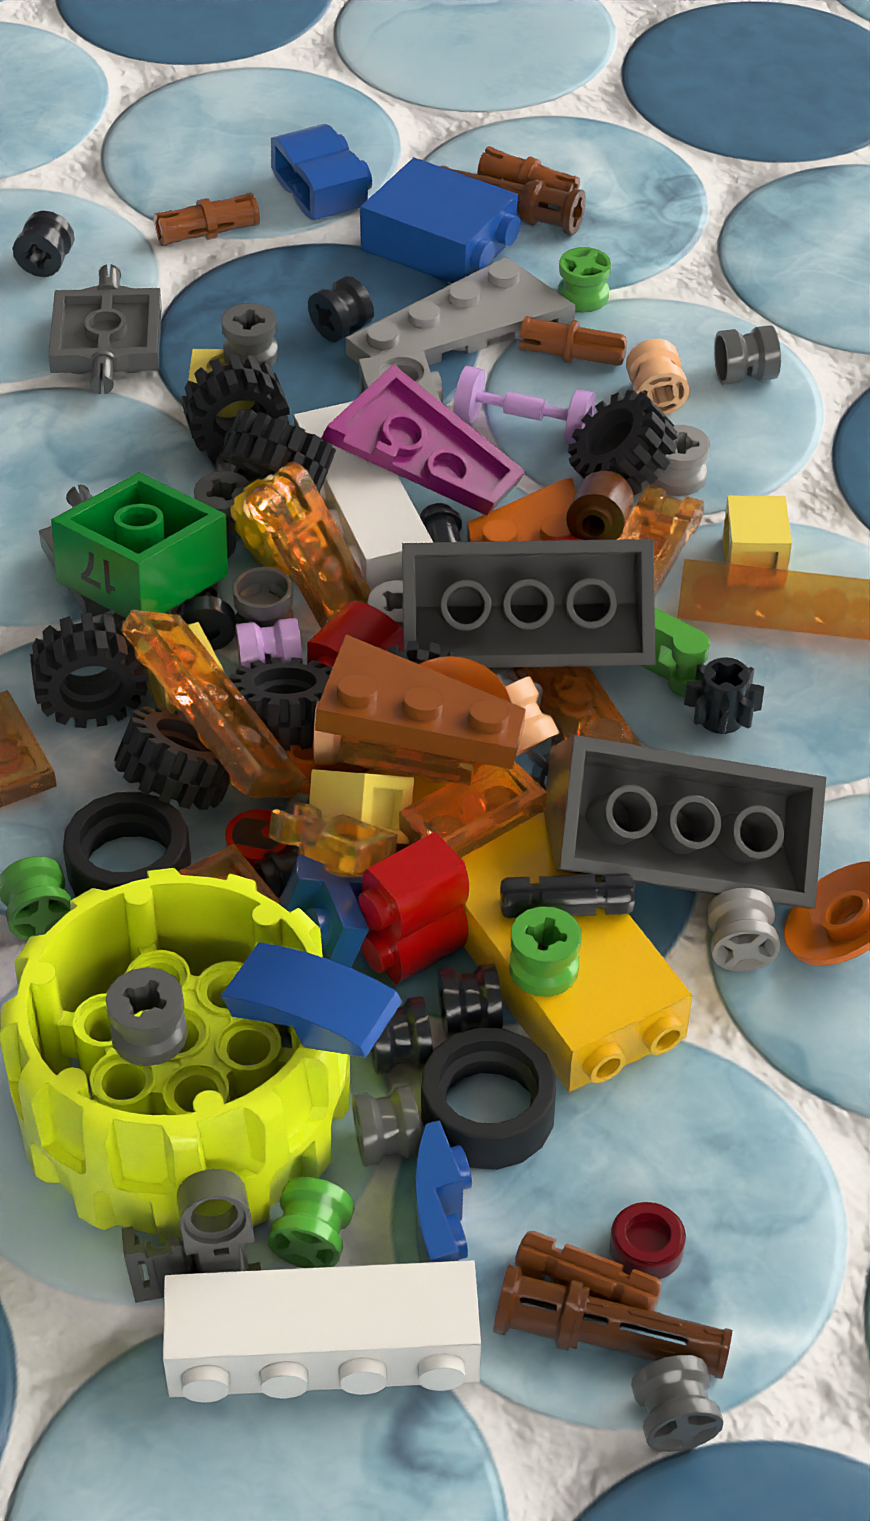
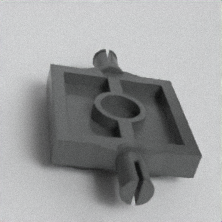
(105, 330)

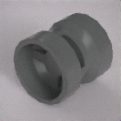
(750, 355)
(262, 596)

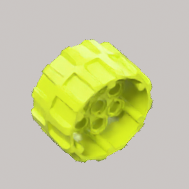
(135, 1153)

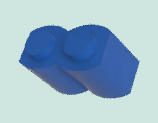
(320, 171)

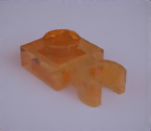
(339, 842)

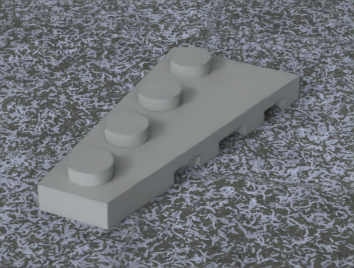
(464, 315)

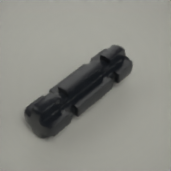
(571, 893)

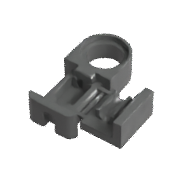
(208, 1242)

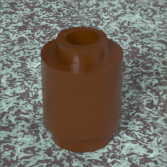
(600, 507)

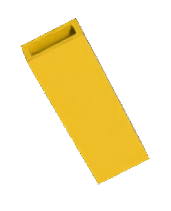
(624, 992)

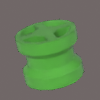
(585, 278)
(33, 896)
(557, 964)
(311, 1223)

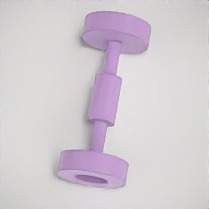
(471, 395)

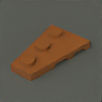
(416, 708)

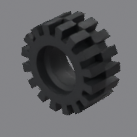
(225, 386)
(624, 438)
(268, 444)
(90, 695)
(284, 697)
(170, 760)

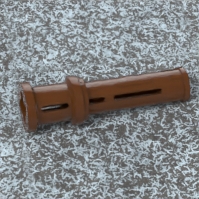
(535, 200)
(574, 1304)

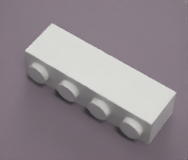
(366, 506)
(321, 1330)

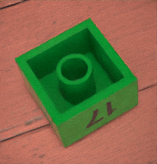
(140, 547)

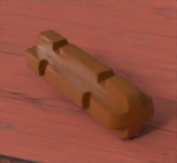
(603, 1276)

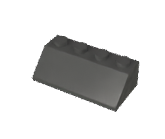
(532, 601)
(684, 820)

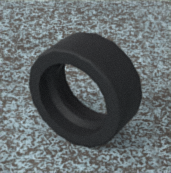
(117, 817)
(491, 1053)

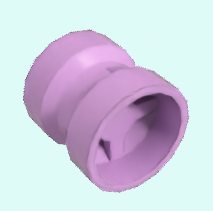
(268, 642)

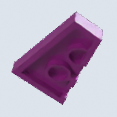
(423, 441)

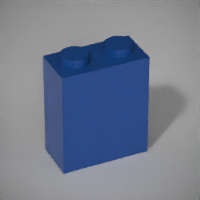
(438, 221)

